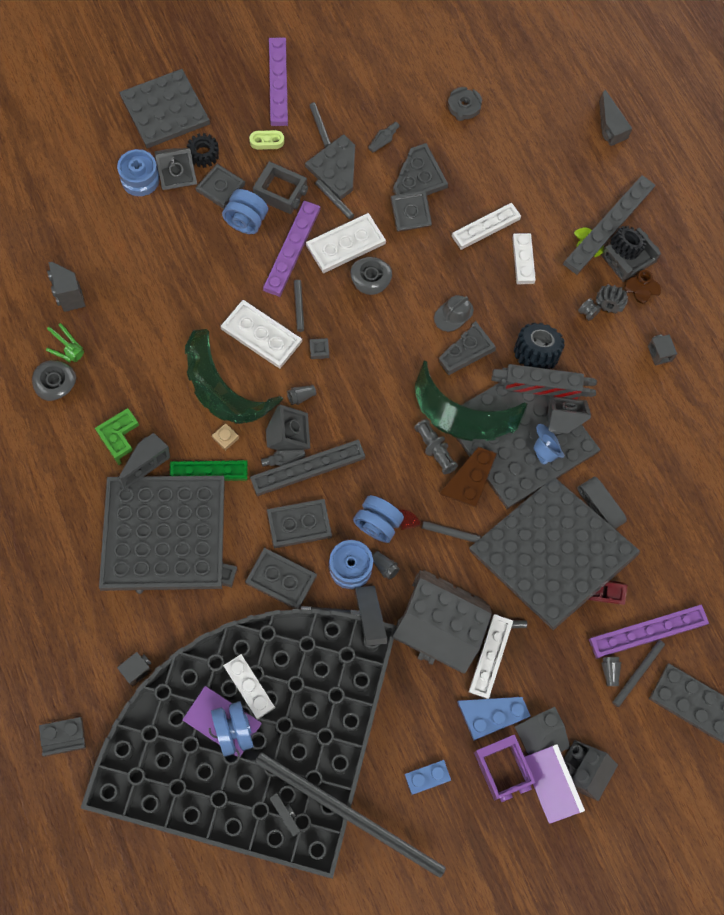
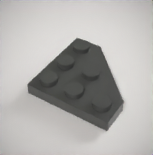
(335, 166)
(420, 173)

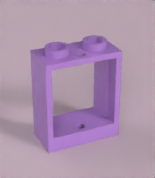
(521, 761)

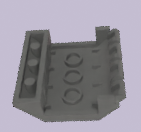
(443, 622)

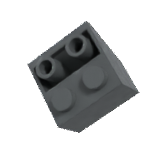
(65, 287)
(589, 769)

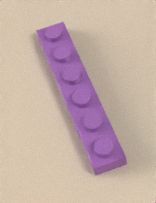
(278, 82)
(291, 248)
(648, 631)

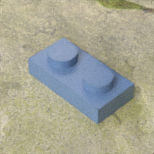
(427, 777)

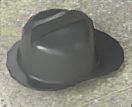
(453, 313)

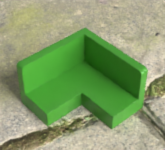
(112, 434)

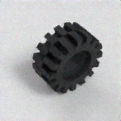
(203, 141)
(628, 242)

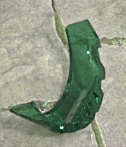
(213, 391)
(462, 421)

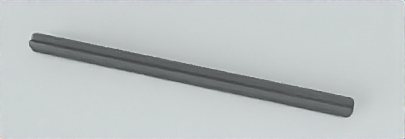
(351, 815)

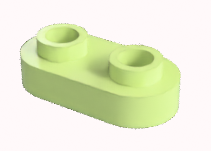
(266, 139)

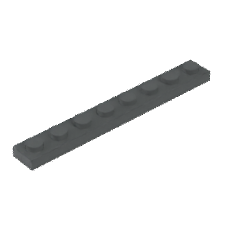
(609, 225)

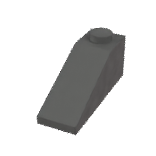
(613, 123)
(145, 458)

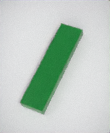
(230, 470)

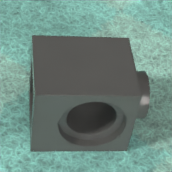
(662, 349)
(135, 668)

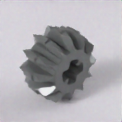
(612, 298)

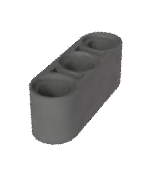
(601, 502)

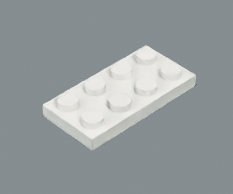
(345, 243)
(261, 334)

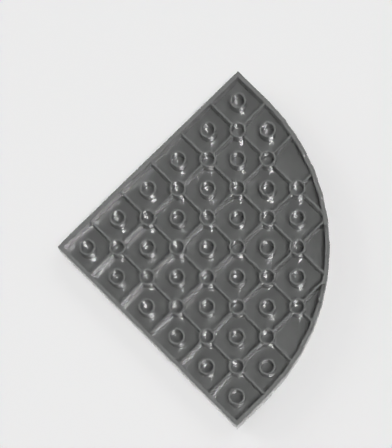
(180, 783)

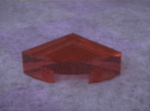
(410, 520)

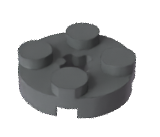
(464, 111)

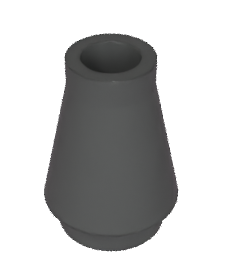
(300, 394)
(385, 565)
(611, 669)

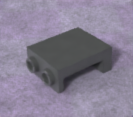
(628, 268)

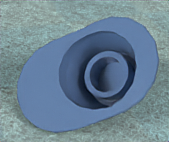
(547, 445)

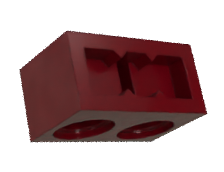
(611, 592)

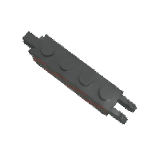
(544, 382)

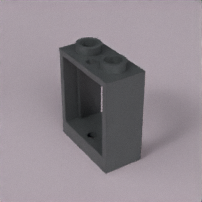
(275, 200)

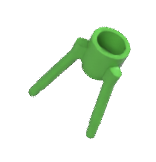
(73, 351)

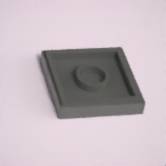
(219, 185)
(411, 211)

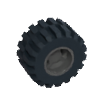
(539, 346)

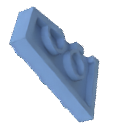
(491, 715)

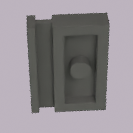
(62, 736)

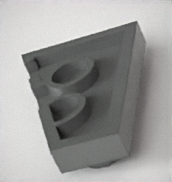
(468, 349)

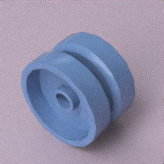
(138, 172)
(245, 211)
(378, 518)
(350, 552)
(230, 729)

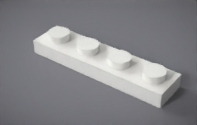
(486, 226)
(490, 656)

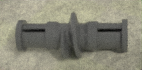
(435, 446)

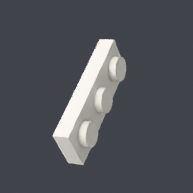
(523, 258)
(249, 686)

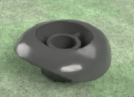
(371, 275)
(53, 380)

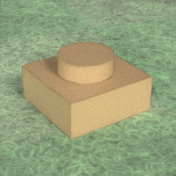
(225, 437)

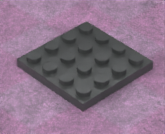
(164, 108)

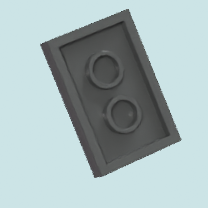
(299, 523)
(281, 579)

